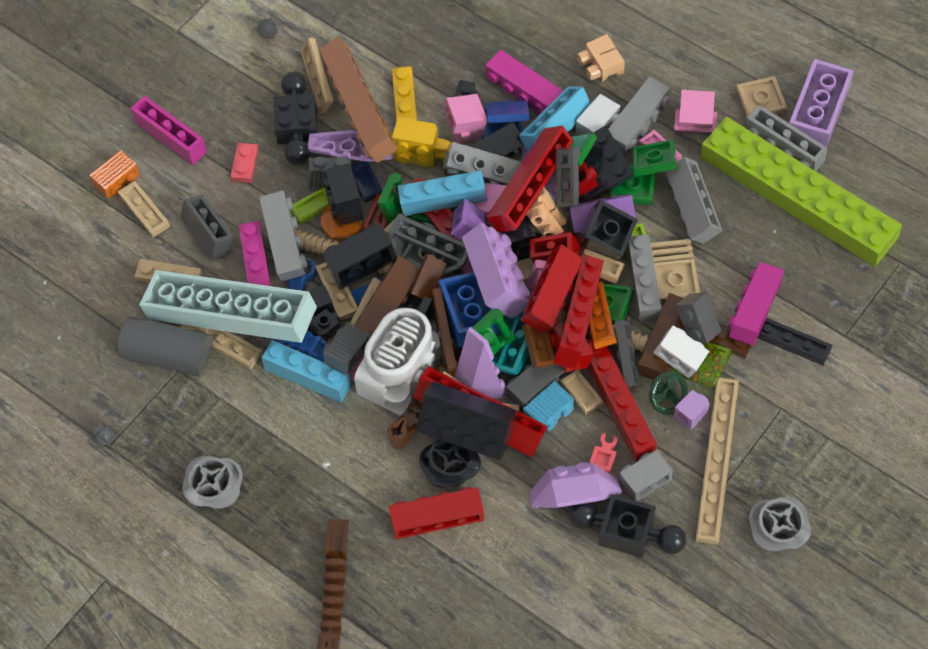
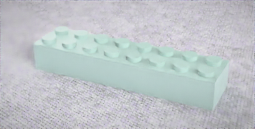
(228, 306)

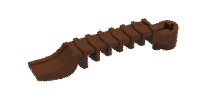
(407, 422)
(334, 579)

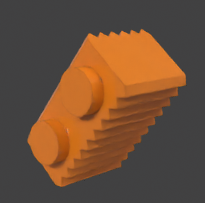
(114, 174)

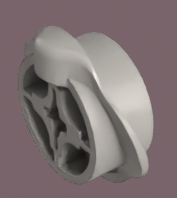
(224, 497)
(791, 507)

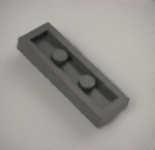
(626, 353)

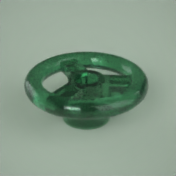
(659, 388)

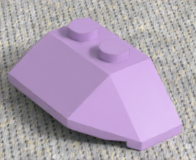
(573, 486)

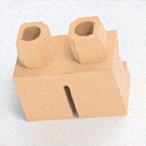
(603, 58)
(546, 215)

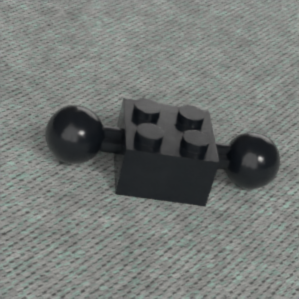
(295, 118)
(627, 526)

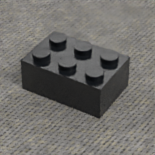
(359, 256)

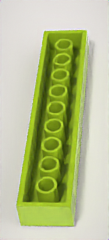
(801, 191)

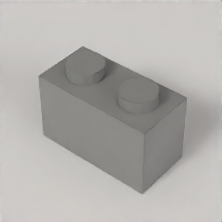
(645, 475)

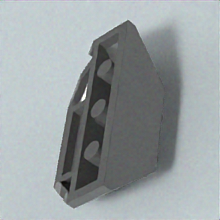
(416, 240)

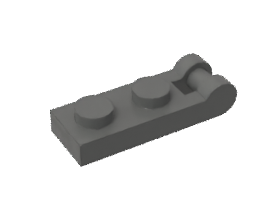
(567, 177)

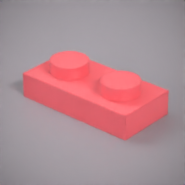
(244, 163)

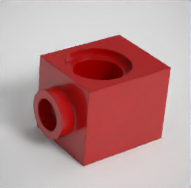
(589, 181)

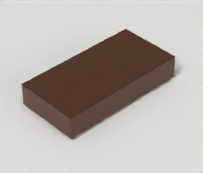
(427, 277)

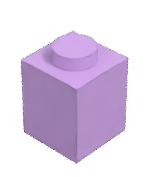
(691, 409)

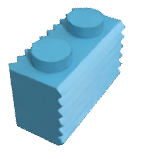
(550, 405)

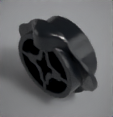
(454, 467)

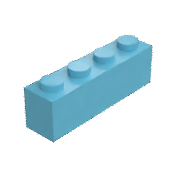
(560, 112)
(442, 193)
(306, 371)

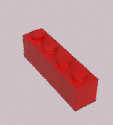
(552, 289)
(436, 512)

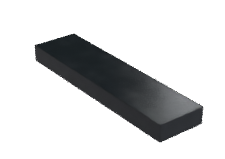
(795, 341)

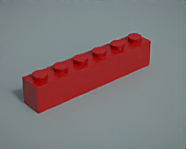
(528, 180)
(578, 312)
(620, 403)
(526, 432)

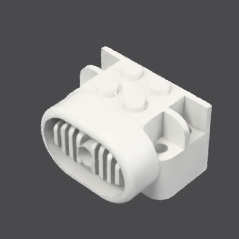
(393, 372)

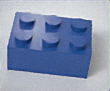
(463, 305)

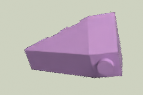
(340, 144)
(476, 367)

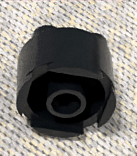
(521, 238)

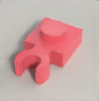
(604, 455)

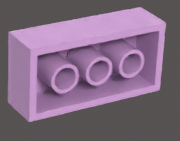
(821, 100)
(496, 270)

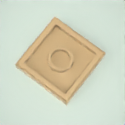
(761, 92)
(677, 278)

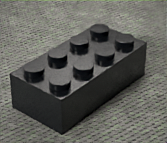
(466, 420)

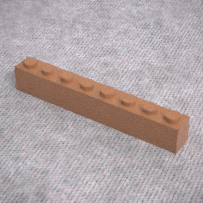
(358, 100)

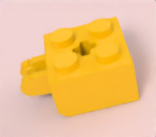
(418, 143)

